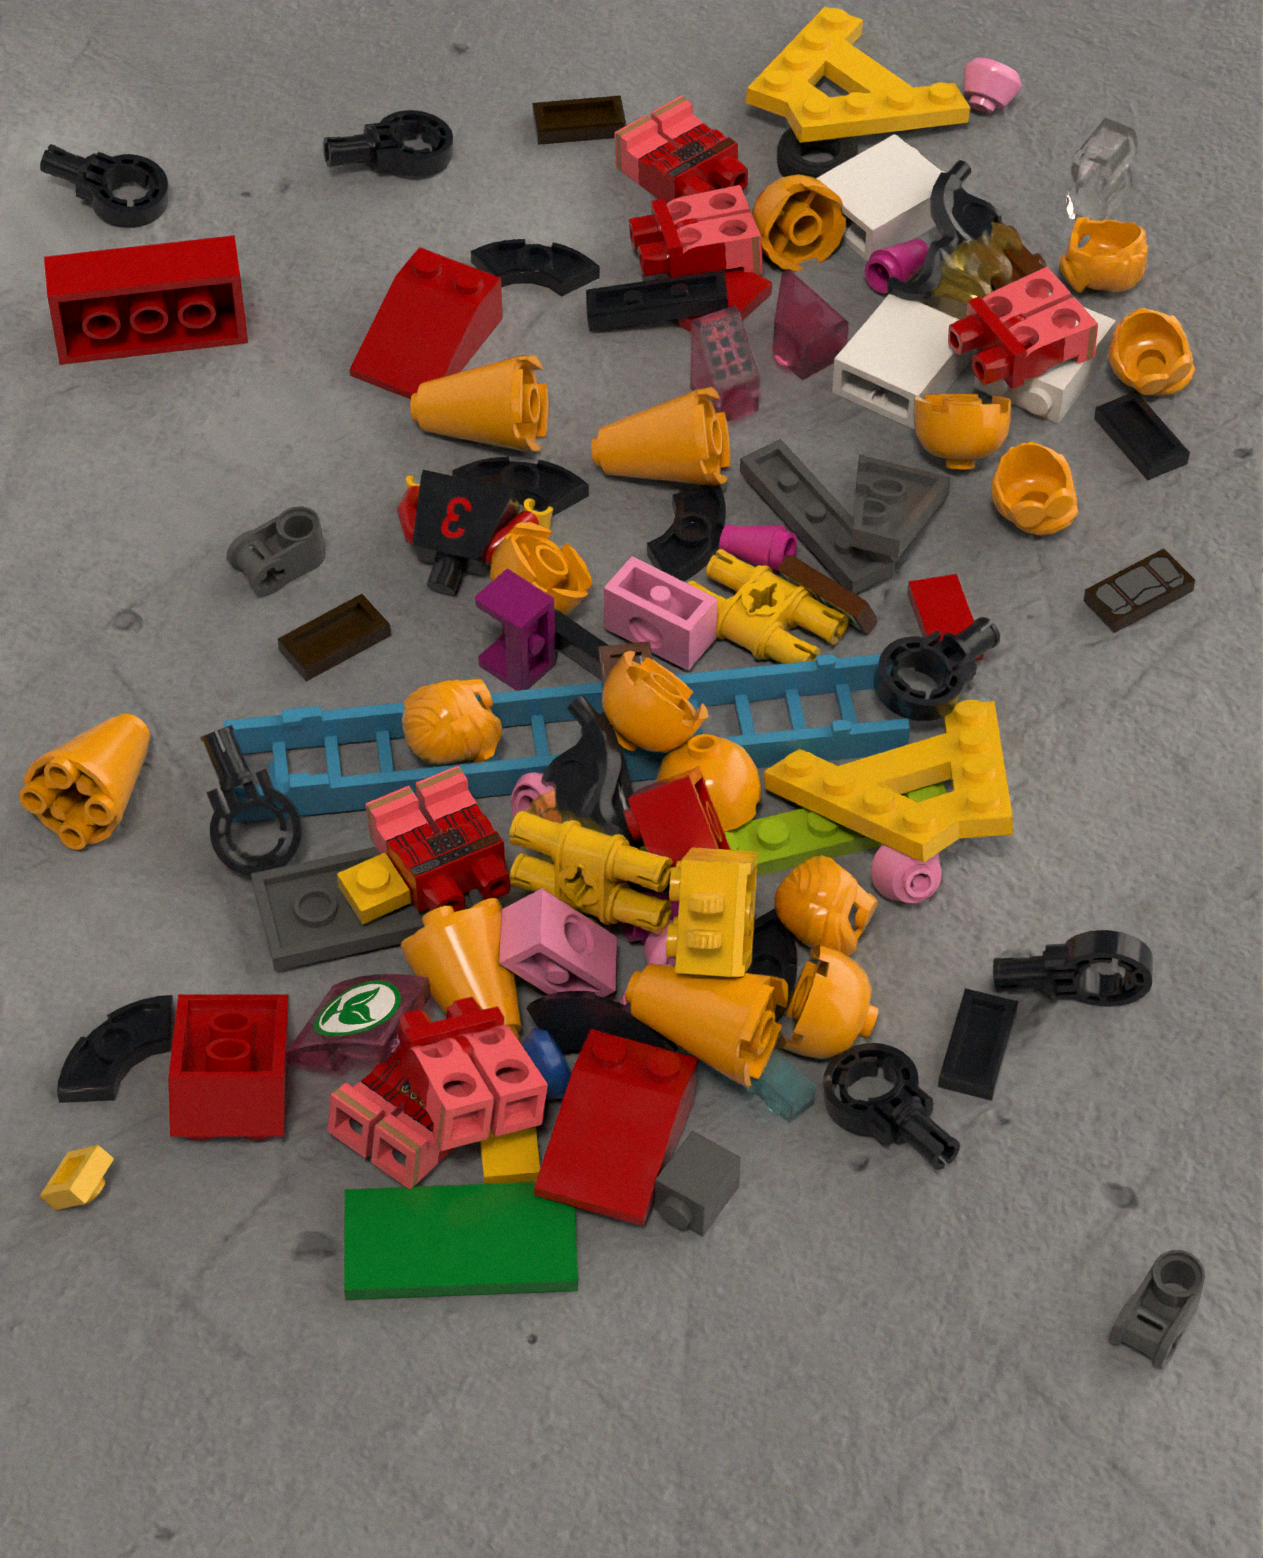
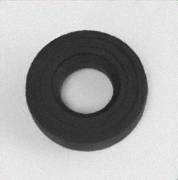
(791, 162)

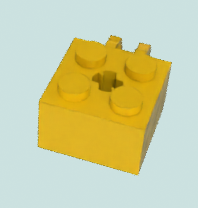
(714, 912)

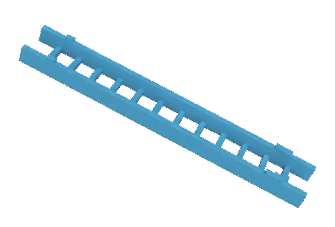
(537, 706)

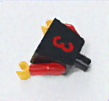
(460, 524)

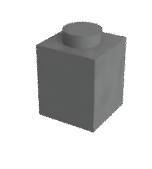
(696, 1184)

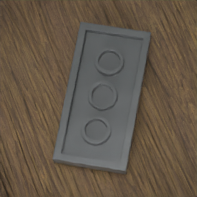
(312, 920)

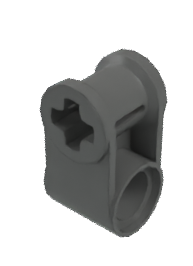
(281, 550)
(1157, 1316)

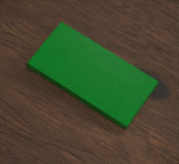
(457, 1242)

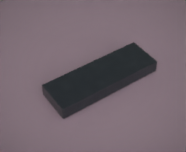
(656, 300)

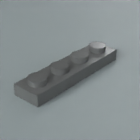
(813, 515)

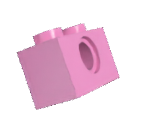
(660, 609)
(557, 946)

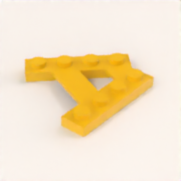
(876, 98)
(869, 790)

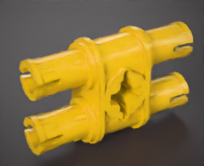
(767, 610)
(591, 871)

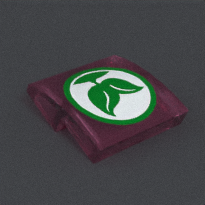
(358, 1020)

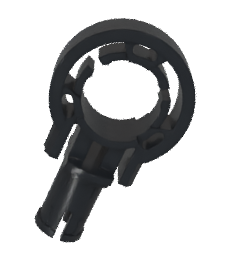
(384, 150)
(101, 174)
(945, 661)
(232, 772)
(1066, 969)
(898, 1113)

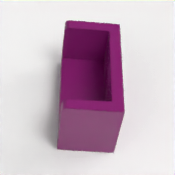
(528, 636)

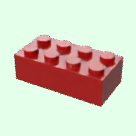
(146, 299)

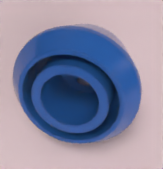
(549, 1061)

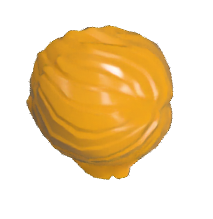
(1111, 258)
(1151, 353)
(1035, 489)
(449, 723)
(817, 903)

